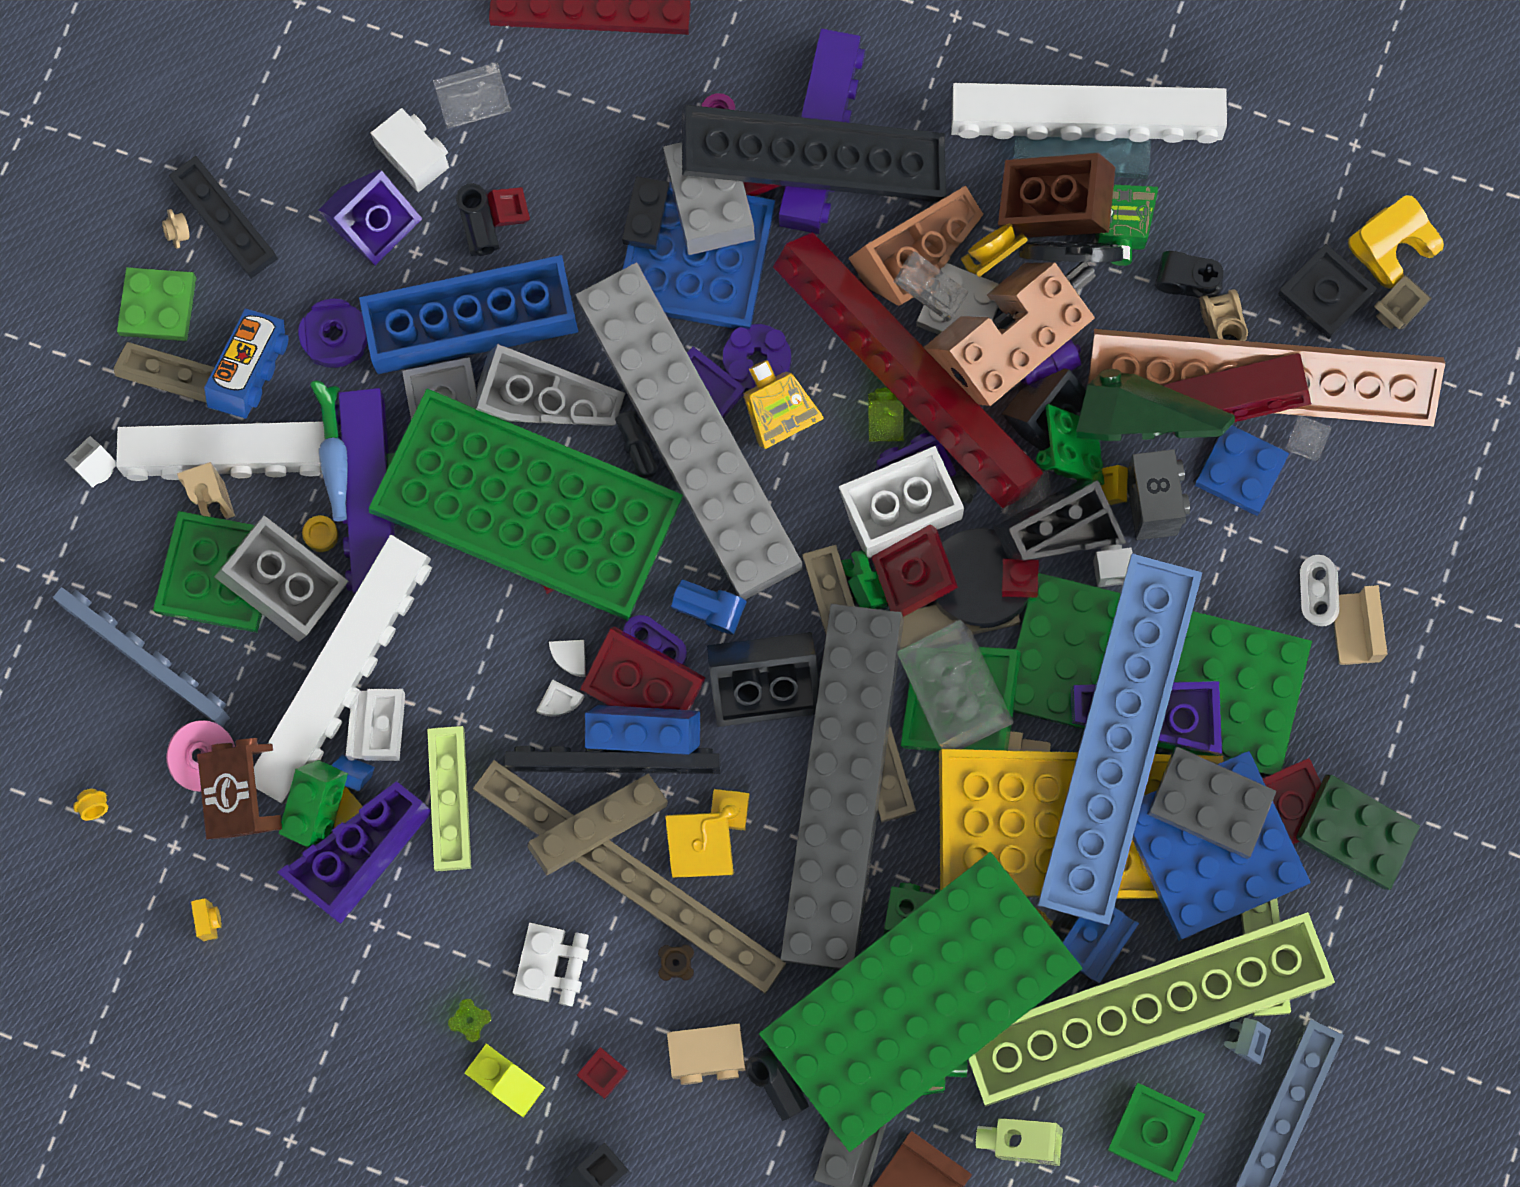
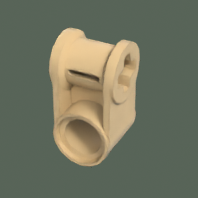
(1224, 316)

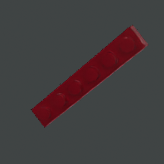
(596, 15)

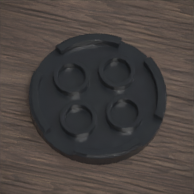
(1071, 251)
(978, 571)

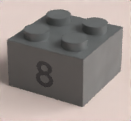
(1156, 494)

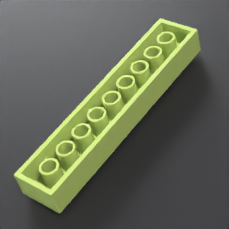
(1152, 1008)

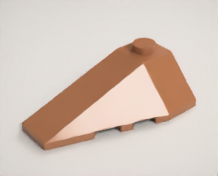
(930, 233)

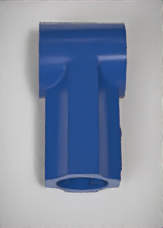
(718, 609)

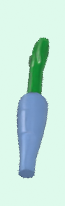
(332, 451)

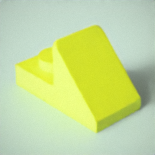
(504, 1080)

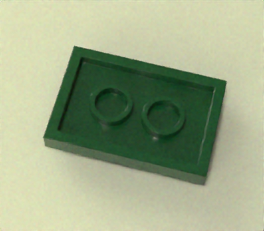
(1357, 832)

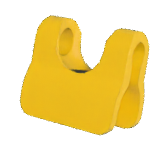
(1378, 240)

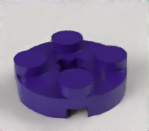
(318, 321)
(747, 341)

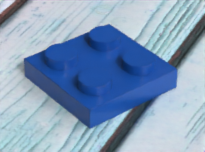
(1242, 469)

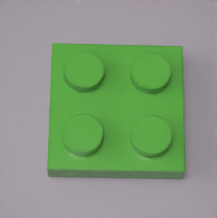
(156, 304)

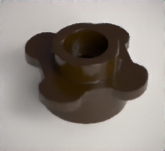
(668, 955)

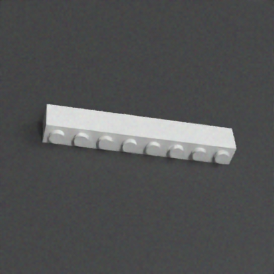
(1089, 112)
(341, 666)

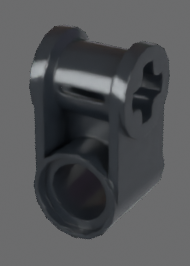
(1185, 275)

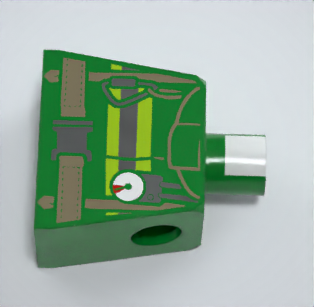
(1130, 219)

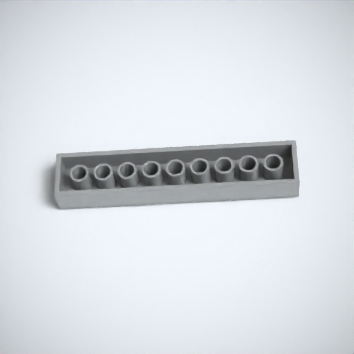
(689, 432)

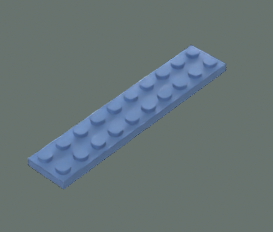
(1120, 739)

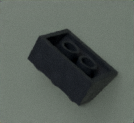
(763, 679)

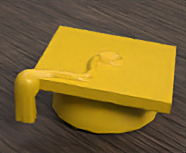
(993, 249)
(700, 843)

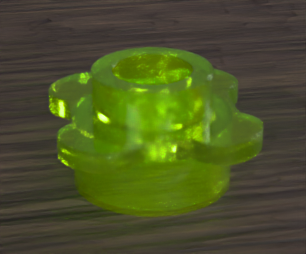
(466, 1010)

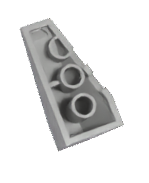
(537, 392)

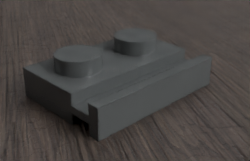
(846, 1168)

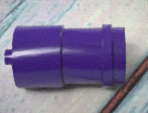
(1065, 357)

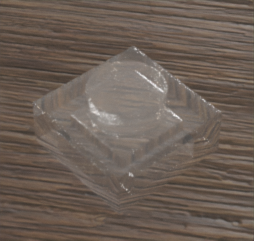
(1308, 438)

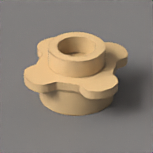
(175, 228)

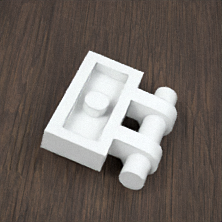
(540, 961)

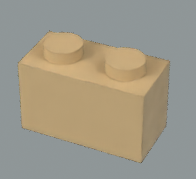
(705, 1053)

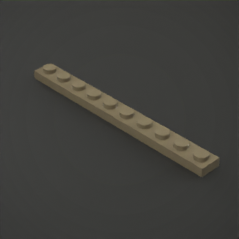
(637, 882)

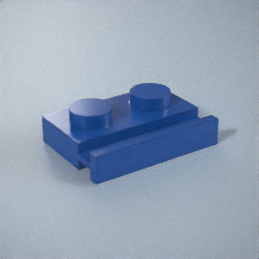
(1098, 944)

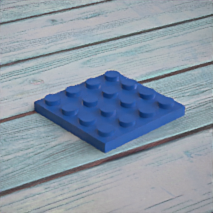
(710, 285)
(1207, 883)

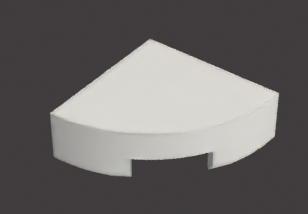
(570, 656)
(559, 700)

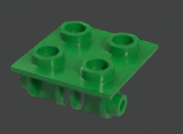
(1068, 454)

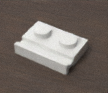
(376, 725)

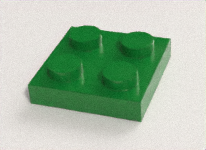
(1156, 1132)

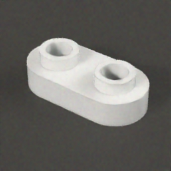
(1319, 591)

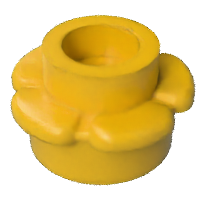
(91, 804)

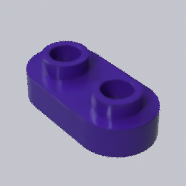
(658, 636)

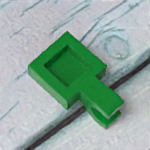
(864, 582)

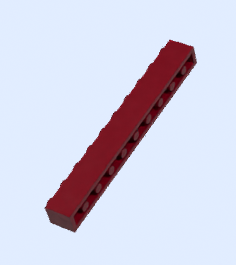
(908, 370)

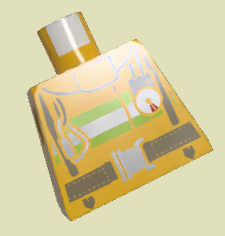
(778, 405)

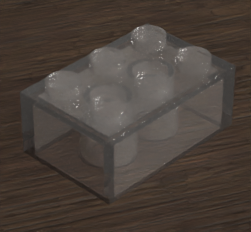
(955, 687)

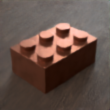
(1057, 195)

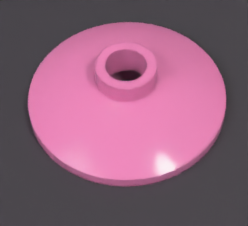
(189, 737)

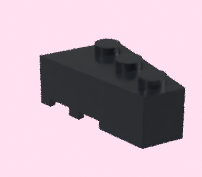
(1061, 524)

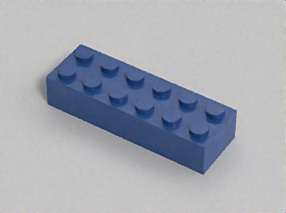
(468, 314)

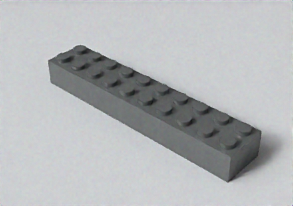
(842, 787)

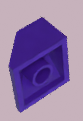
(371, 215)

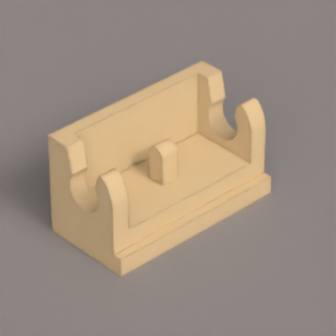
(206, 487)

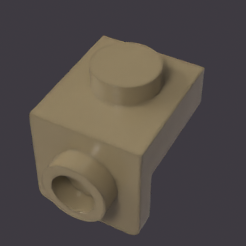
(1401, 304)

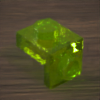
(885, 416)

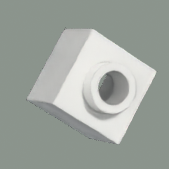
(91, 462)
(1111, 565)

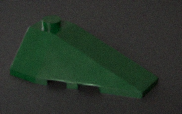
(1133, 405)

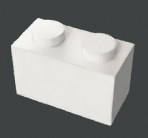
(410, 149)

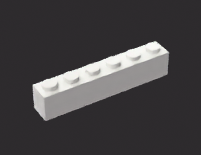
(229, 447)

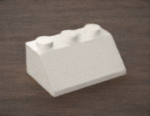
(901, 501)

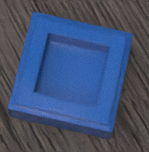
(358, 772)

